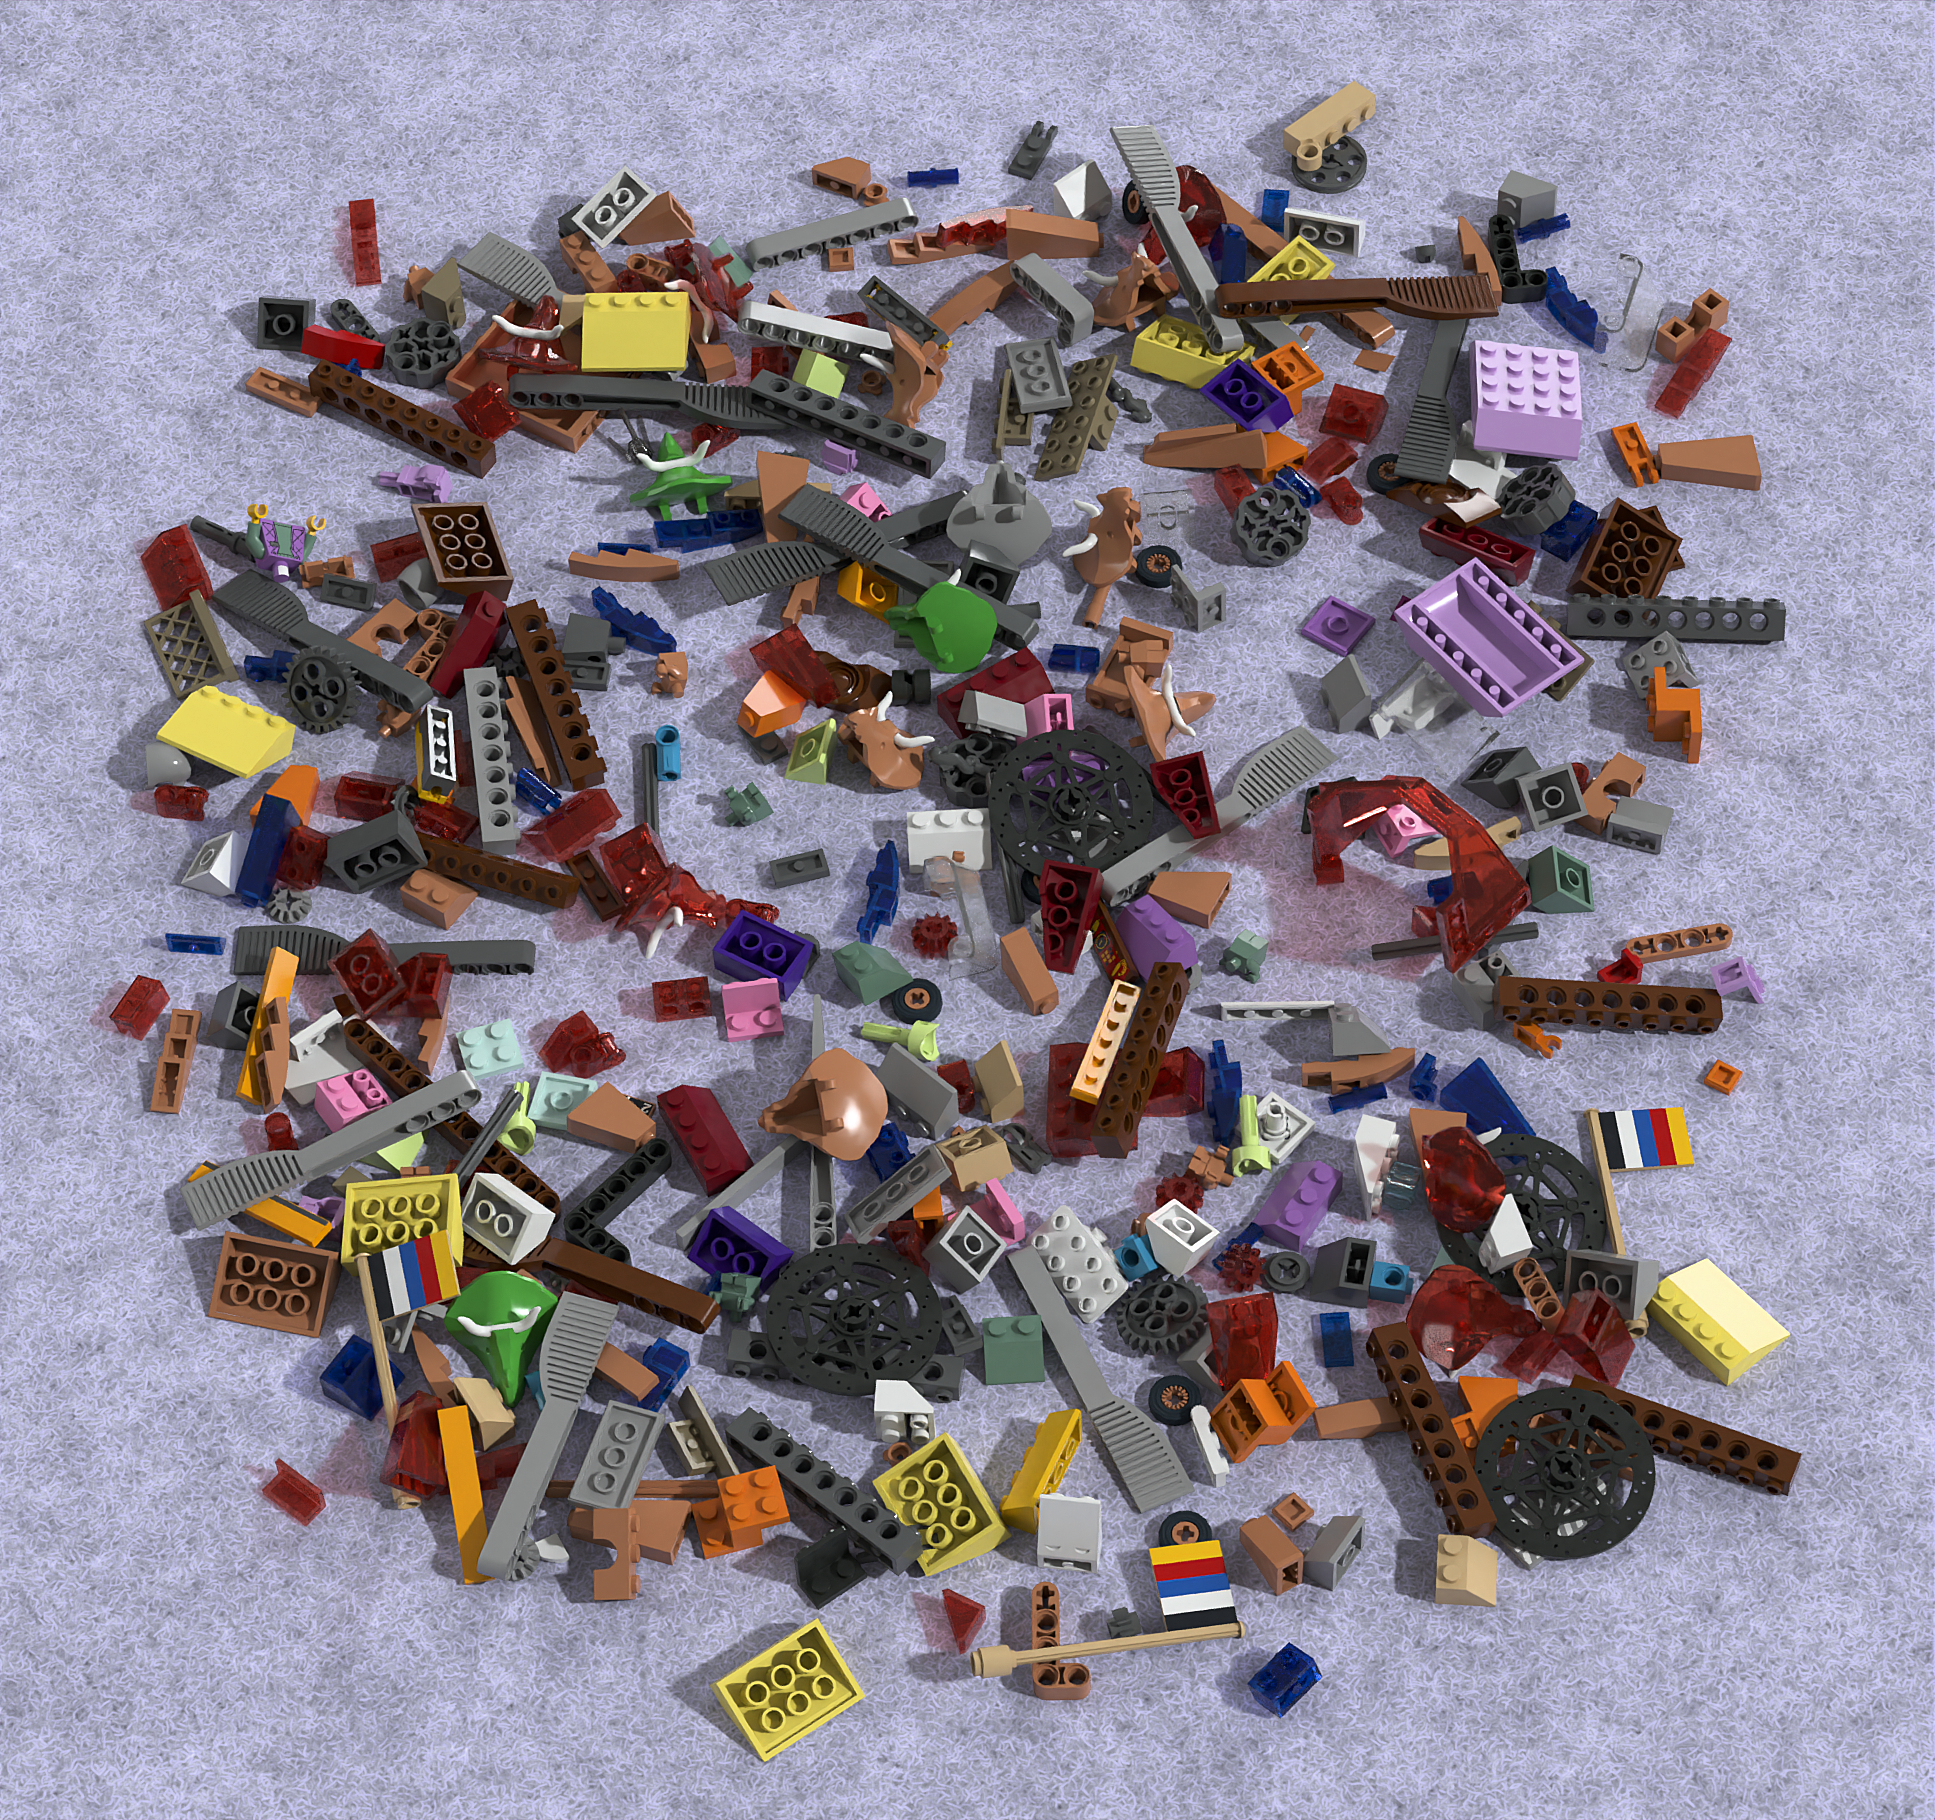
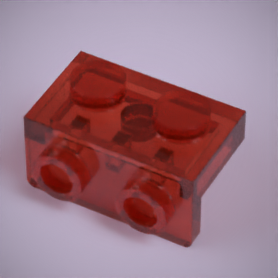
(446, 821)

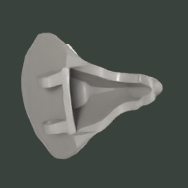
(1001, 516)

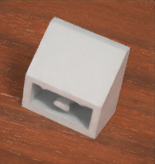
(891, 1410)

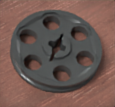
(1334, 169)

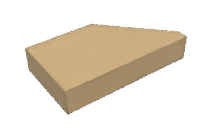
(571, 312)

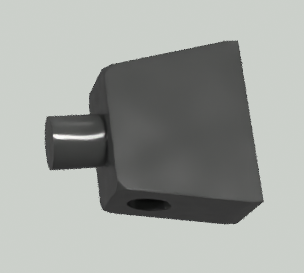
(590, 639)

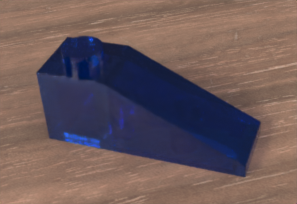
(1228, 253)
(670, 1365)

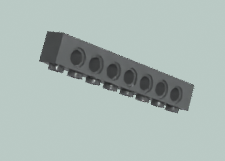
(846, 424)
(1770, 628)
(749, 1344)
(893, 1553)

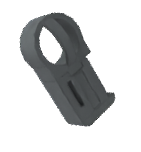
(1027, 1150)

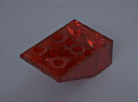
(1595, 1336)

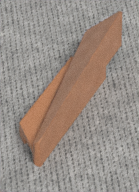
(1208, 448)
(531, 729)

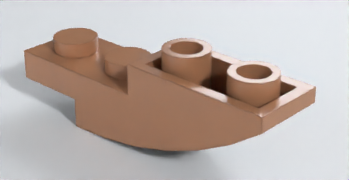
(801, 598)
(1361, 1073)

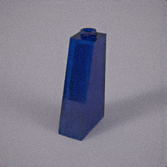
(265, 850)
(1485, 1102)

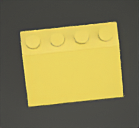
(635, 331)
(1182, 353)
(228, 732)
(398, 1212)
(1715, 1320)
(943, 1491)
(788, 1690)

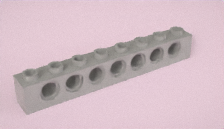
(490, 761)

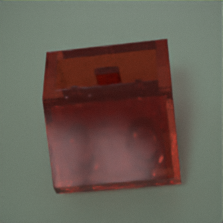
(487, 412)
(365, 795)
(428, 987)

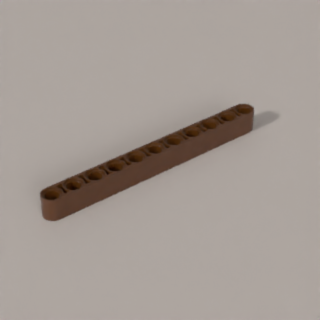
(456, 1132)

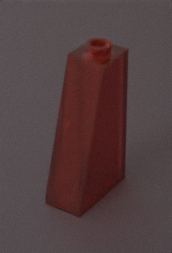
(797, 664)
(416, 1449)

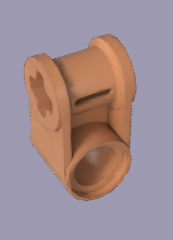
(651, 271)

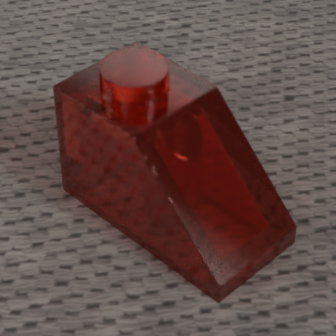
(567, 1035)

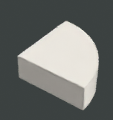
(552, 1549)

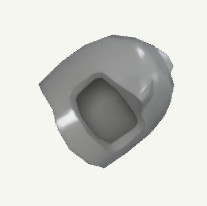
(421, 579)
(167, 764)

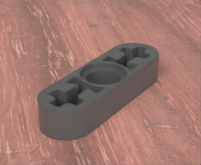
(354, 317)

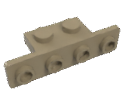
(1011, 426)
(698, 1440)

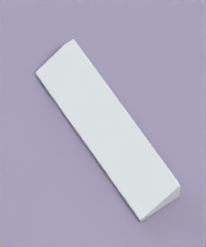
(1275, 1010)

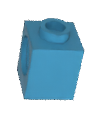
(1136, 1265)
(1386, 1273)

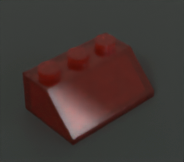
(175, 568)
(574, 824)

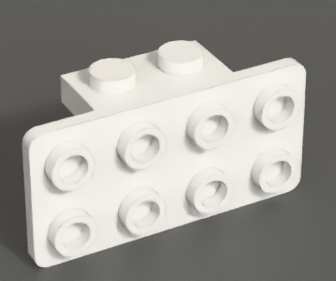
(1478, 467)
(320, 1055)
(1079, 1263)

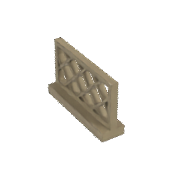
(209, 633)

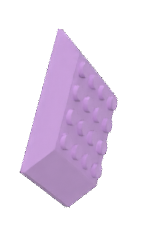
(1525, 400)
(1485, 640)

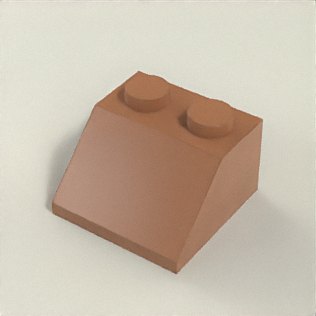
(437, 896)

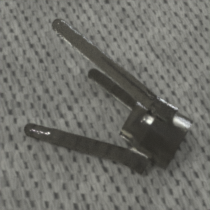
(636, 445)

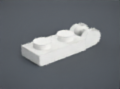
(1209, 1446)

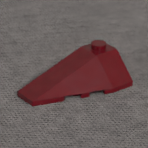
(476, 634)
(1188, 792)
(1068, 906)

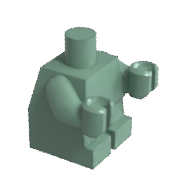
(747, 805)
(1246, 955)
(737, 1293)

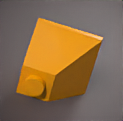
(867, 590)

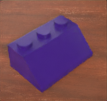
(1248, 398)
(759, 950)
(736, 1244)

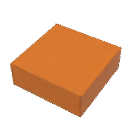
(1723, 1077)

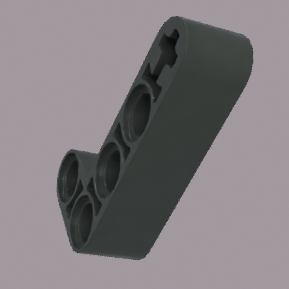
(1516, 284)

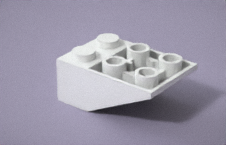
(1373, 1156)
(1069, 1533)

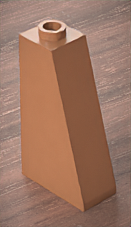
(1050, 236)
(1713, 462)
(779, 482)
(1428, 1123)
(660, 1532)

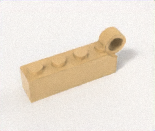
(1327, 124)

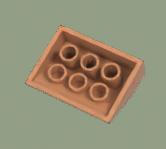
(274, 1284)

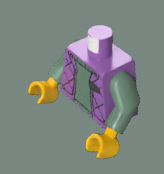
(279, 545)

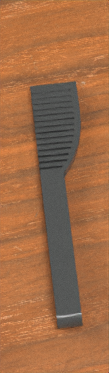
(708, 404)
(1432, 429)
(858, 536)
(782, 563)
(283, 614)
(318, 946)

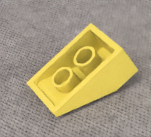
(1295, 262)

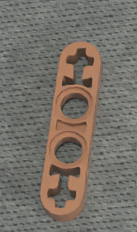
(1677, 940)

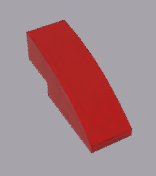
(342, 347)

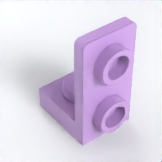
(1737, 975)

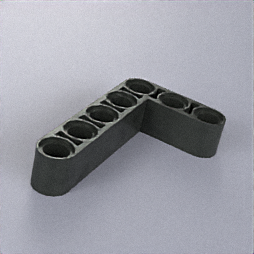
(611, 1204)

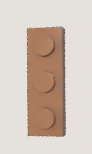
(283, 392)

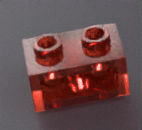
(303, 858)

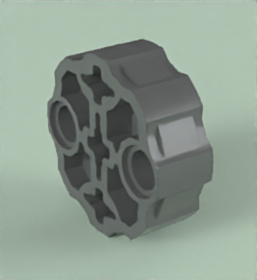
(422, 352)
(1535, 500)
(1286, 536)
(971, 789)

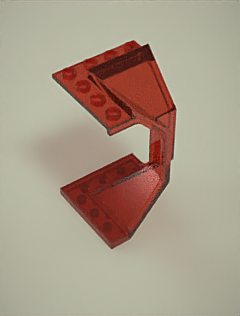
(1485, 883)

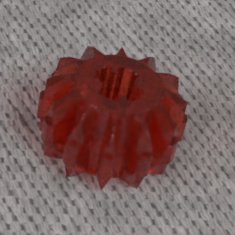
(933, 934)
(1183, 1190)
(1234, 1262)

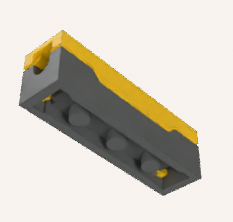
(897, 310)
(435, 754)

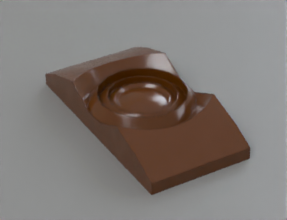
(1447, 501)
(858, 684)

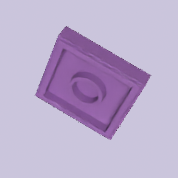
(1338, 626)

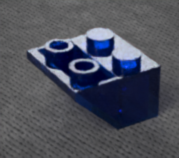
(354, 1378)

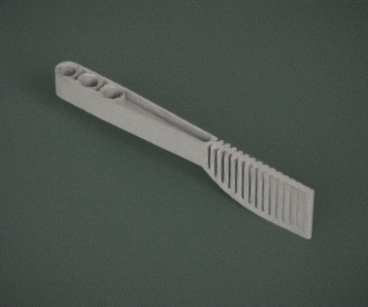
(1160, 190)
(523, 278)
(1262, 781)
(269, 1173)
(822, 1176)
(565, 1367)
(1130, 1437)

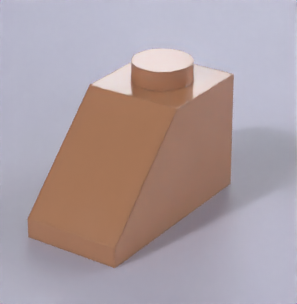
(843, 176)

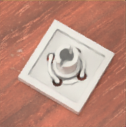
(1274, 1113)

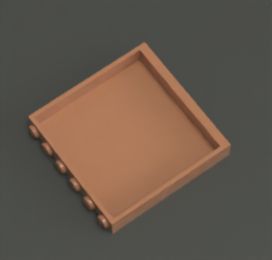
(559, 426)

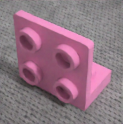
(1398, 827)
(752, 1009)
(999, 1213)

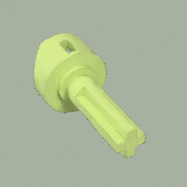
(920, 1039)
(520, 1130)
(1250, 1155)

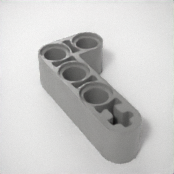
(1057, 296)

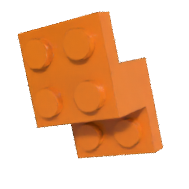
(1290, 372)
(1674, 715)
(1262, 1411)
(740, 1512)

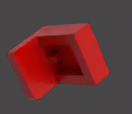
(1624, 970)

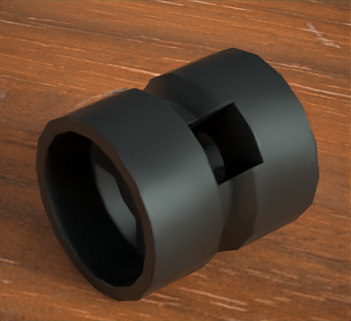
(911, 686)

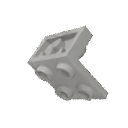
(1199, 608)
(1659, 652)
(1639, 824)
(398, 1329)

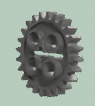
(321, 688)
(1162, 1315)

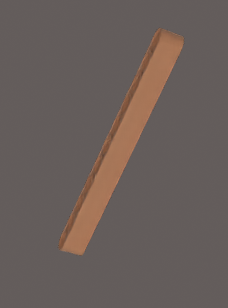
(1265, 244)

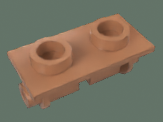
(313, 572)

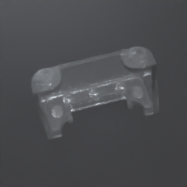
(1626, 339)
(1437, 719)
(977, 949)

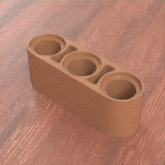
(1539, 1293)

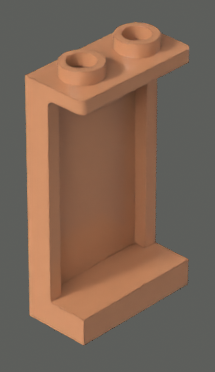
(1110, 684)

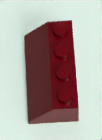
(1502, 556)
(1013, 679)
(704, 1136)

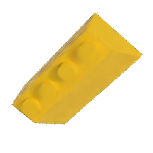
(1042, 1468)

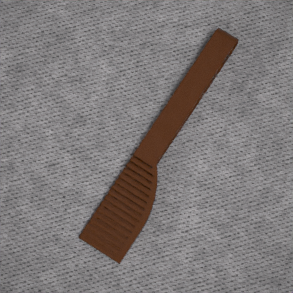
(1420, 298)
(609, 1277)

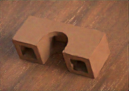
(584, 259)
(1679, 337)
(713, 361)
(392, 622)
(1617, 776)
(620, 1528)

